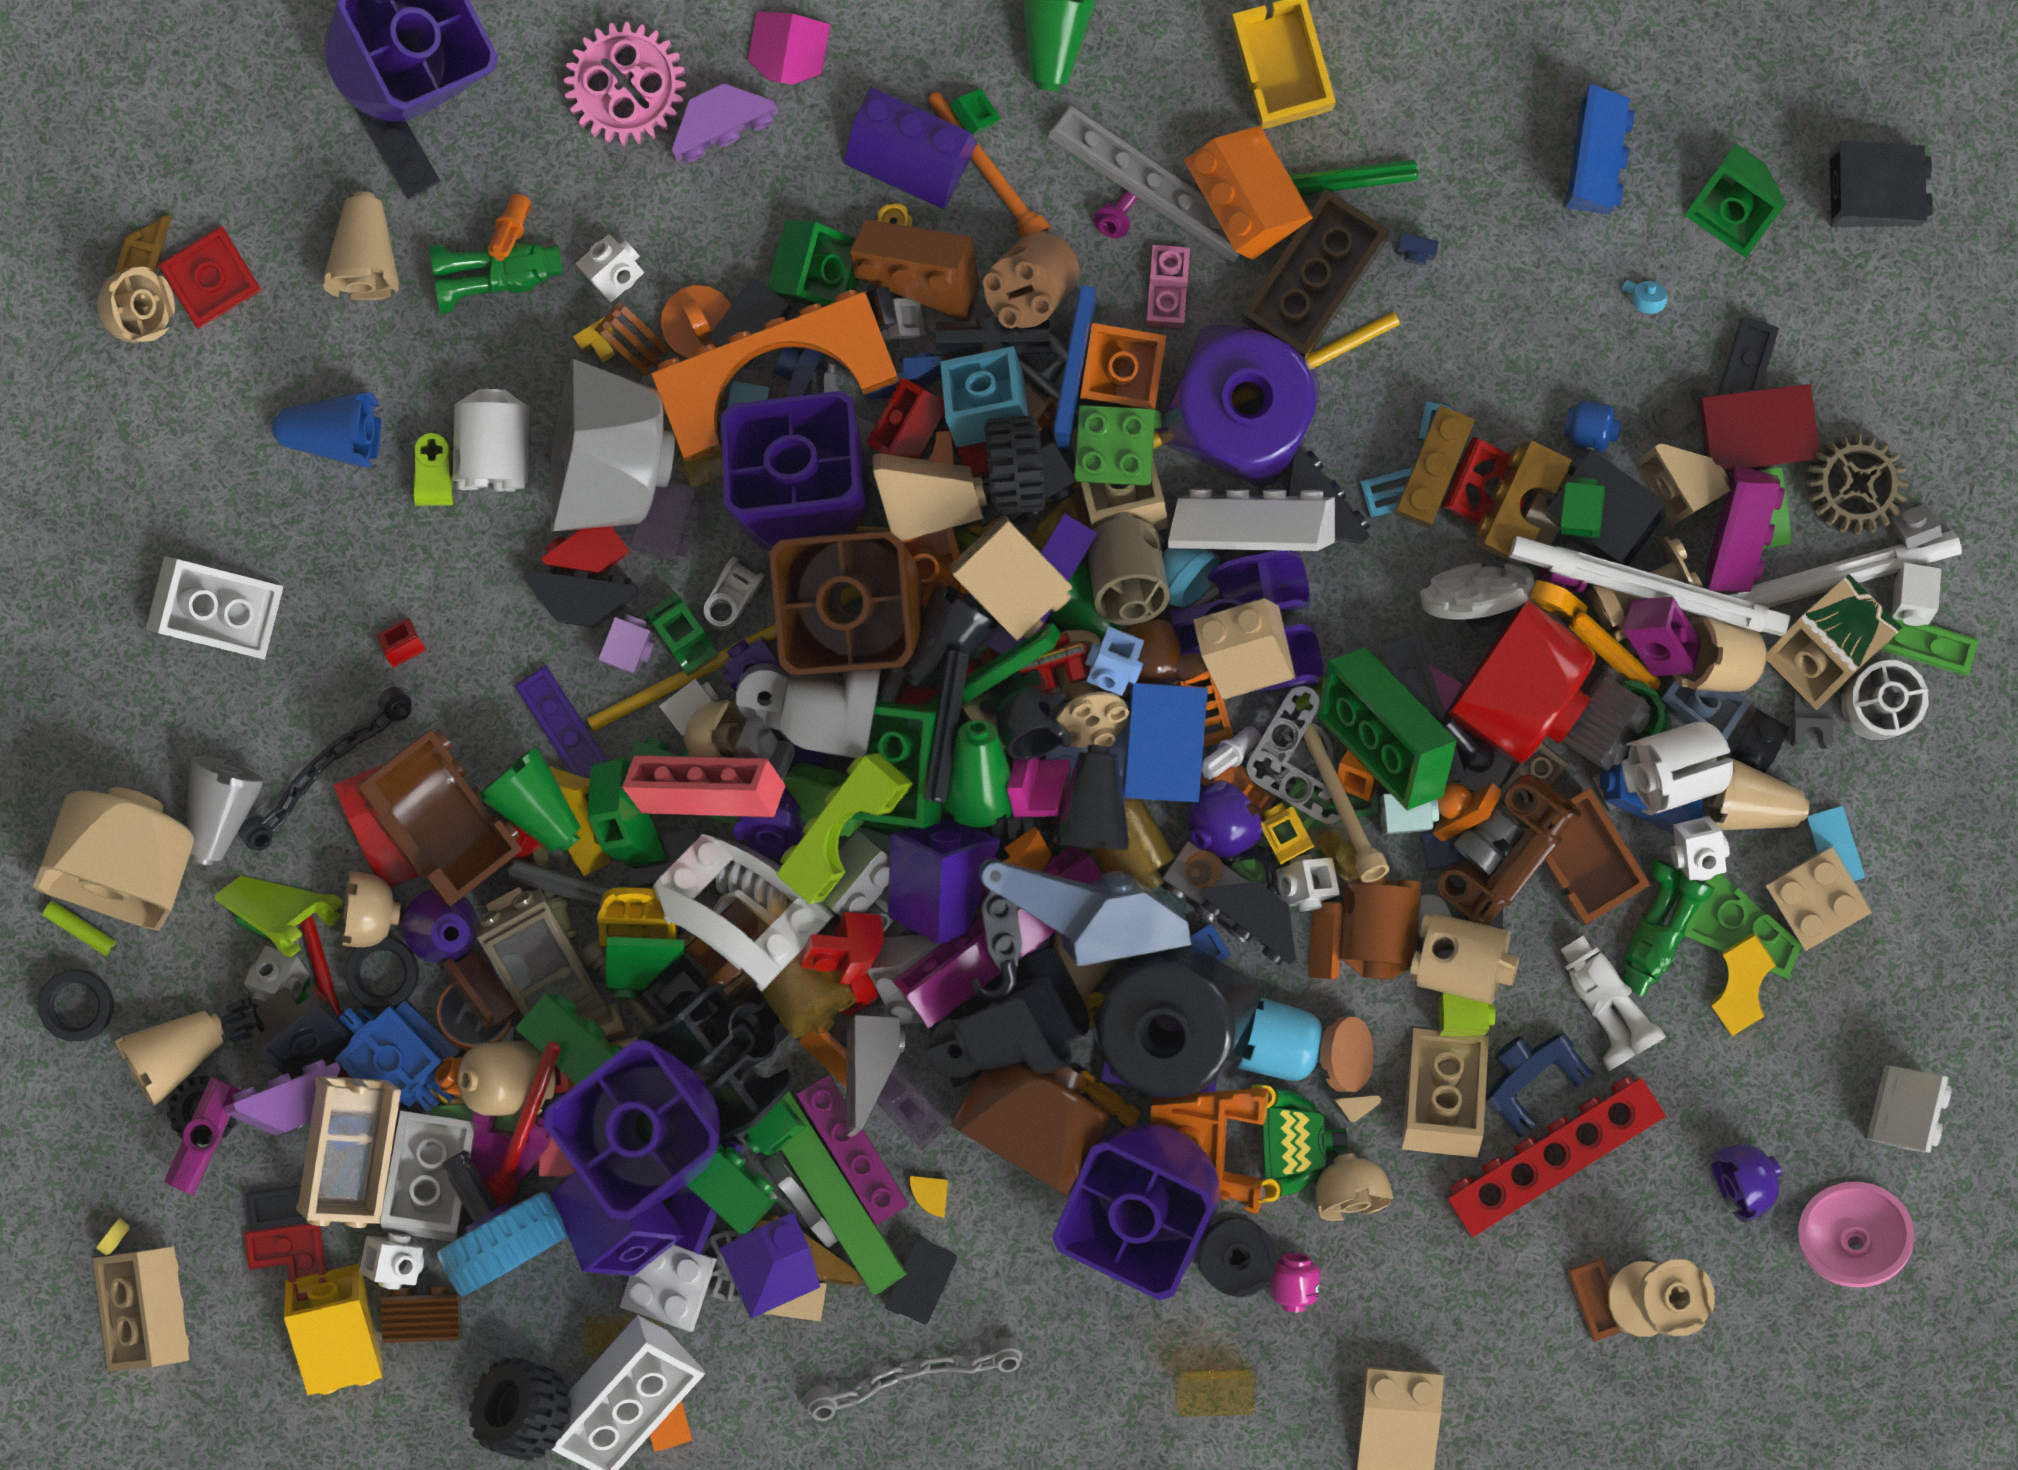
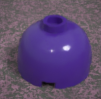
(1222, 821)
(1747, 1178)

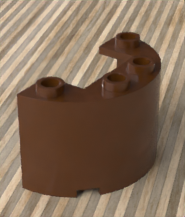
(438, 818)

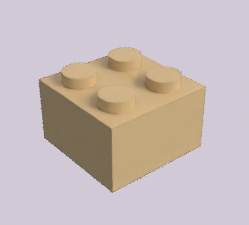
(1818, 897)

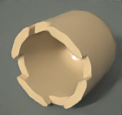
(1728, 658)
(499, 1076)

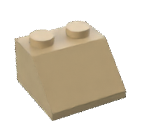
(1245, 648)

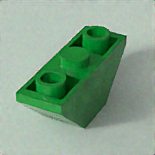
(616, 819)

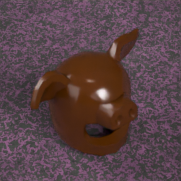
(1162, 656)

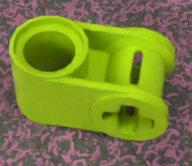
(433, 478)

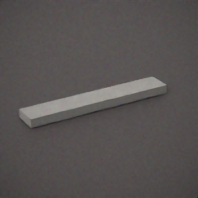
(1141, 177)

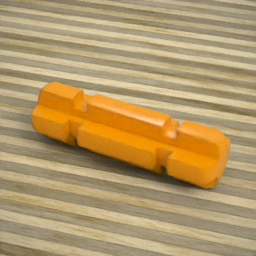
(1109, 1100)

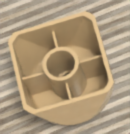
(116, 856)

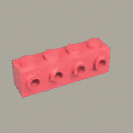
(704, 786)

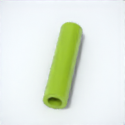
(79, 928)

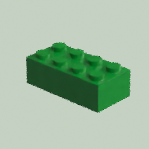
(1386, 728)

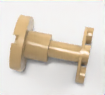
(1614, 605)
(1090, 714)
(1660, 1298)

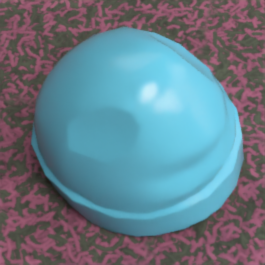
(1188, 573)

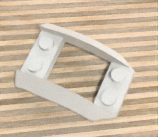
(775, 947)

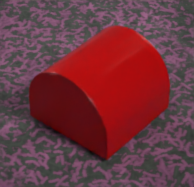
(401, 642)

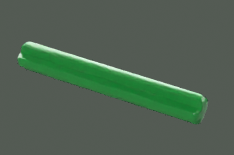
(1356, 177)

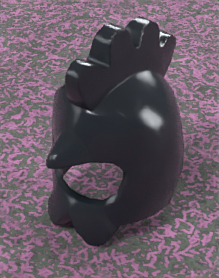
(1024, 716)

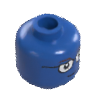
(1592, 426)

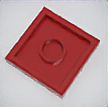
(209, 277)

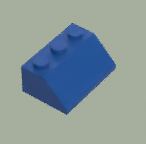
(1599, 151)

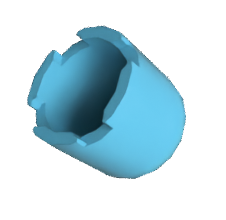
(1280, 1042)

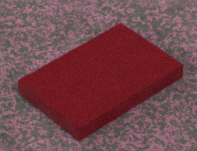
(1760, 427)

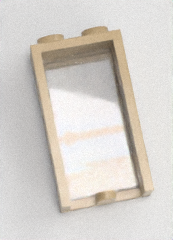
(348, 1151)

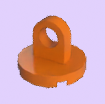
(692, 317)

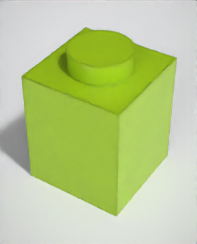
(1464, 1016)

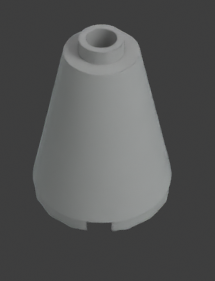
(218, 805)

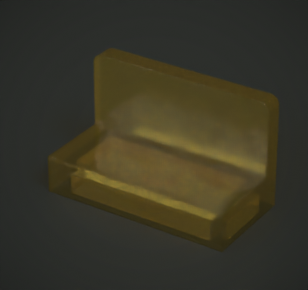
(1216, 1392)

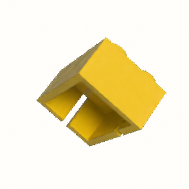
(1283, 62)

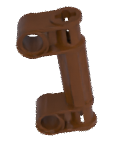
(1520, 861)

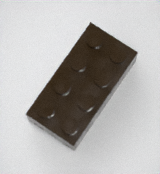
(1316, 274)

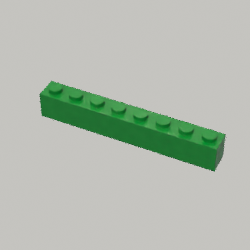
(723, 1185)

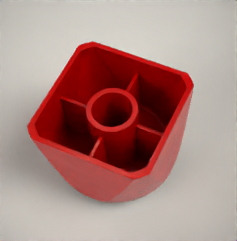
(1525, 686)

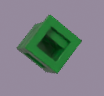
(774, 1129)

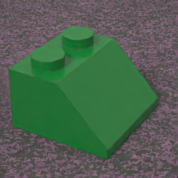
(812, 264)

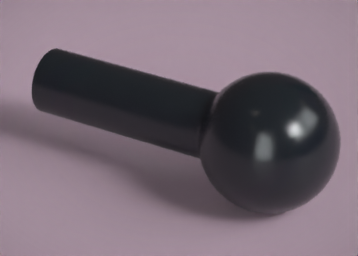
(1478, 756)

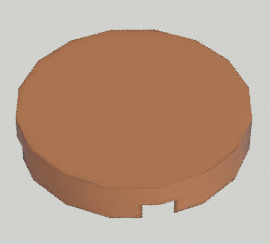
(1347, 1054)

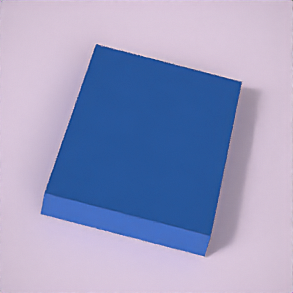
(1164, 742)

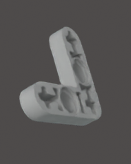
(1280, 755)

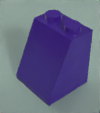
(937, 877)
(610, 1243)

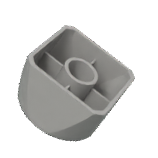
(607, 451)

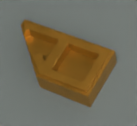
(144, 246)

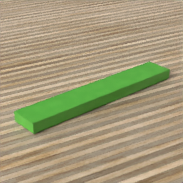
(841, 1206)

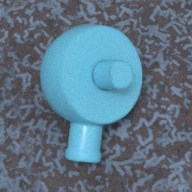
(1647, 296)

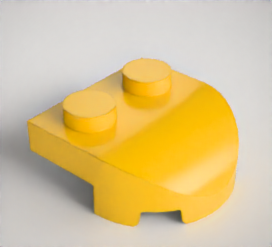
(633, 915)

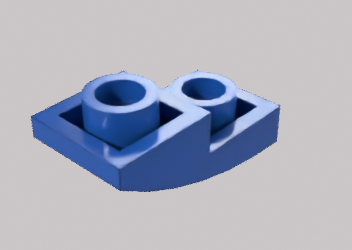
(921, 369)

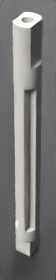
(1860, 568)
(1650, 585)

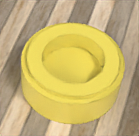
(113, 1237)

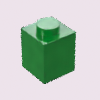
(1583, 508)

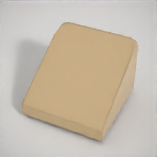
(1356, 1107)

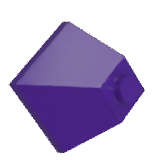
(771, 1265)

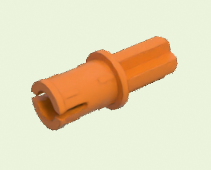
(509, 226)

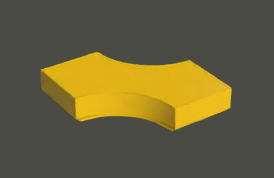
(1739, 1001)

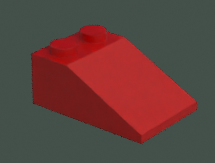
(378, 849)

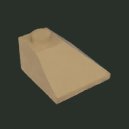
(1682, 480)

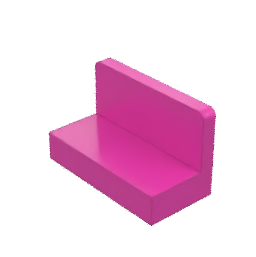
(1038, 786)

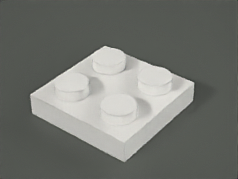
(671, 1287)

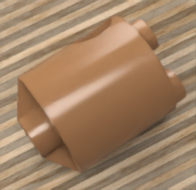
(1031, 280)

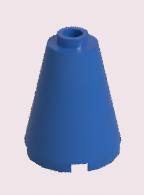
(333, 428)

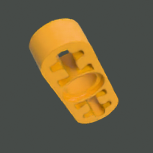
(1556, 600)

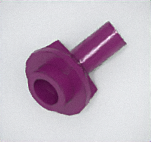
(1115, 217)

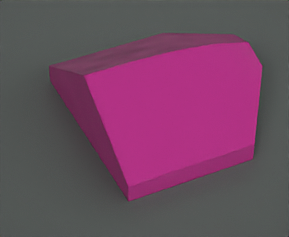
(788, 47)

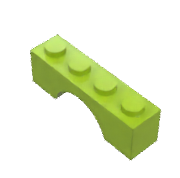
(814, 863)

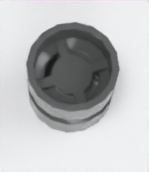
(1488, 841)

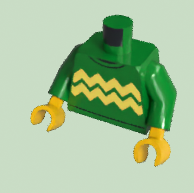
(1294, 1143)

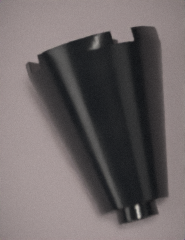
(948, 624)
(1093, 803)

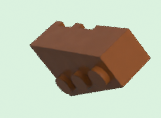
(919, 265)

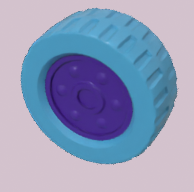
(499, 1234)

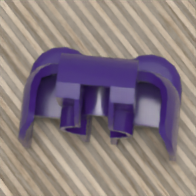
(1251, 580)

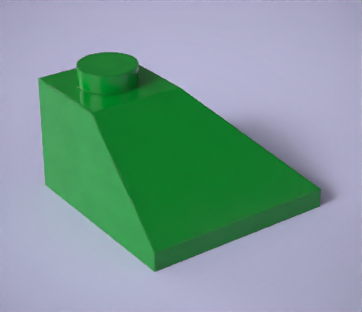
(1738, 201)
(639, 963)

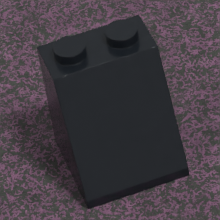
(1879, 184)
(1628, 515)

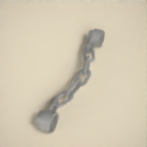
(1004, 1353)

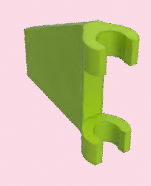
(278, 909)

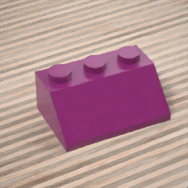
(1743, 530)

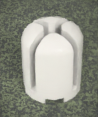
(1677, 766)

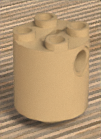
(1474, 967)

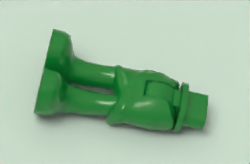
(516, 273)
(1654, 943)

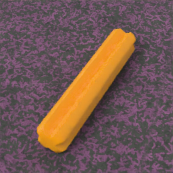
(1612, 650)

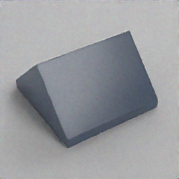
(1713, 707)

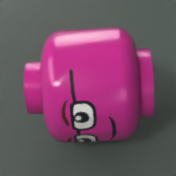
(1295, 1282)

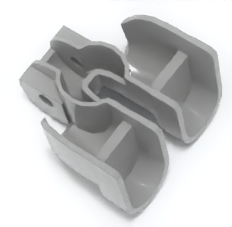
(813, 710)

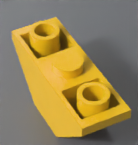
(586, 851)

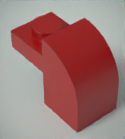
(849, 951)

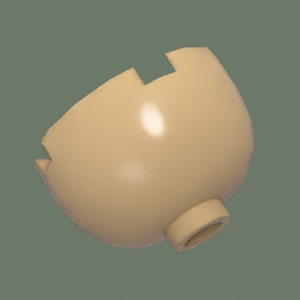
(135, 305)
(714, 730)
(368, 910)
(1352, 1187)

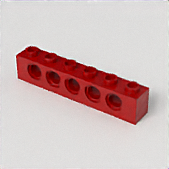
(1641, 1114)

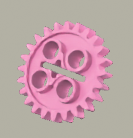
(649, 62)

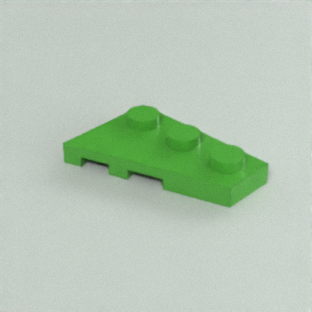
(1732, 917)

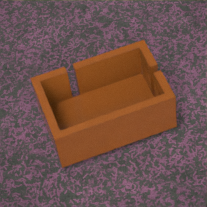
(1593, 862)

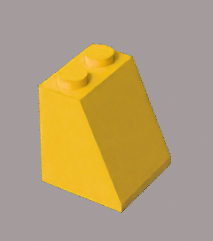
(333, 1331)

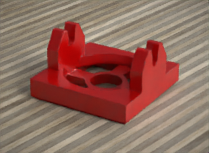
(1456, 498)

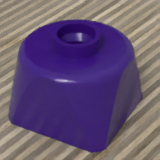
(405, 54)
(1208, 426)
(794, 467)
(600, 1138)
(1140, 1208)

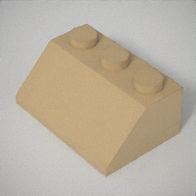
(141, 1309)

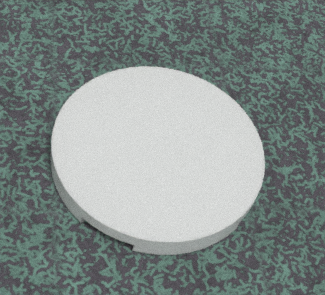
(1477, 591)

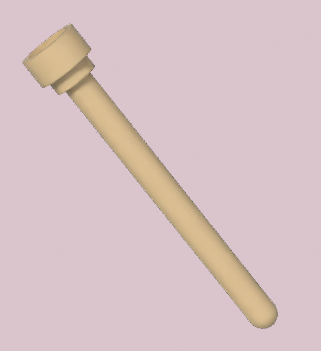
(1370, 863)

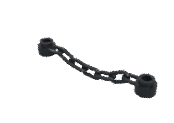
(258, 826)

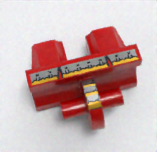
(1071, 657)

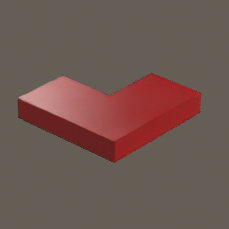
(294, 1245)

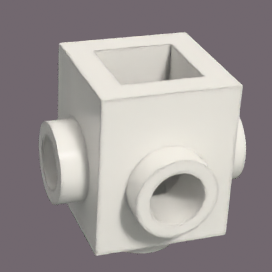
(611, 267)
(1699, 848)
(1307, 882)
(392, 1260)

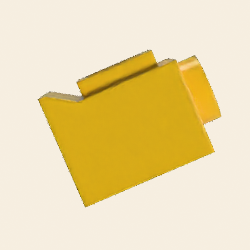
(1295, 845)

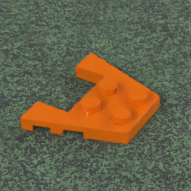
(1205, 1121)

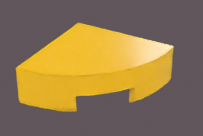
(930, 1194)

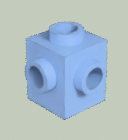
(1115, 661)

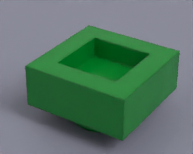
(975, 111)

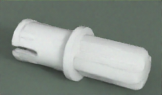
(1231, 752)

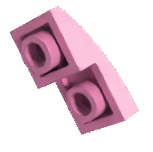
(1168, 286)

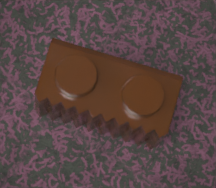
(421, 1316)

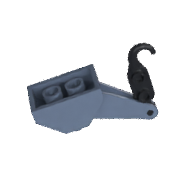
(1095, 920)

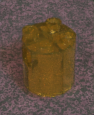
(1146, 849)
(807, 998)

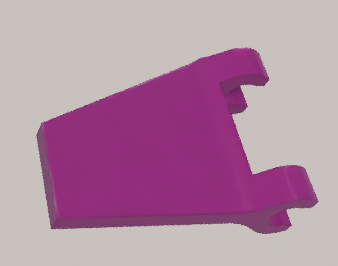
(492, 1143)

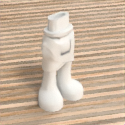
(1600, 988)

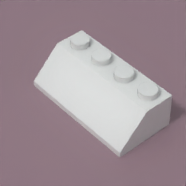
(1253, 521)
(626, 1396)

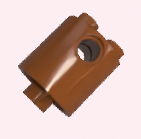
(1380, 927)

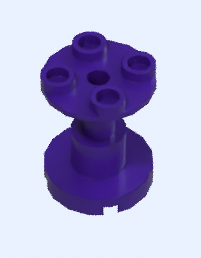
(777, 834)

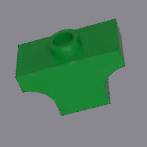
(682, 634)

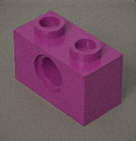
(1662, 636)

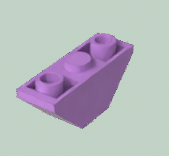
(719, 118)
(285, 1104)

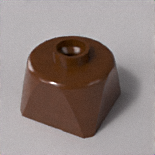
(813, 625)
(1034, 1120)

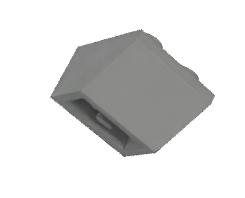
(865, 882)

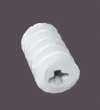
(739, 877)

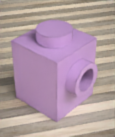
(627, 644)

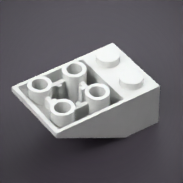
(1909, 1109)

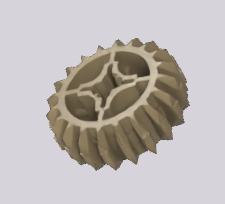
(1868, 498)

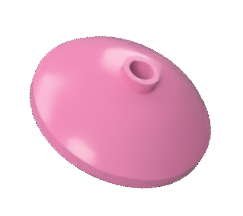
(1859, 1215)

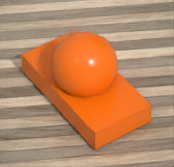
(1464, 809)

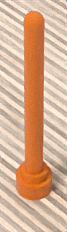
(1028, 221)

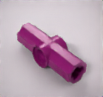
(192, 1160)

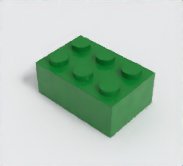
(904, 738)

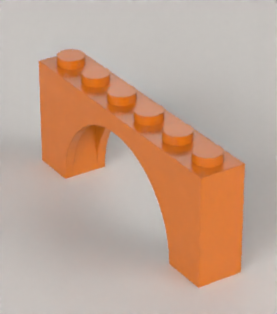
(695, 386)

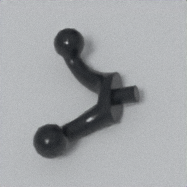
(1262, 855)

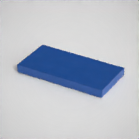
(1074, 368)

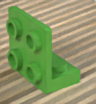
(1115, 445)

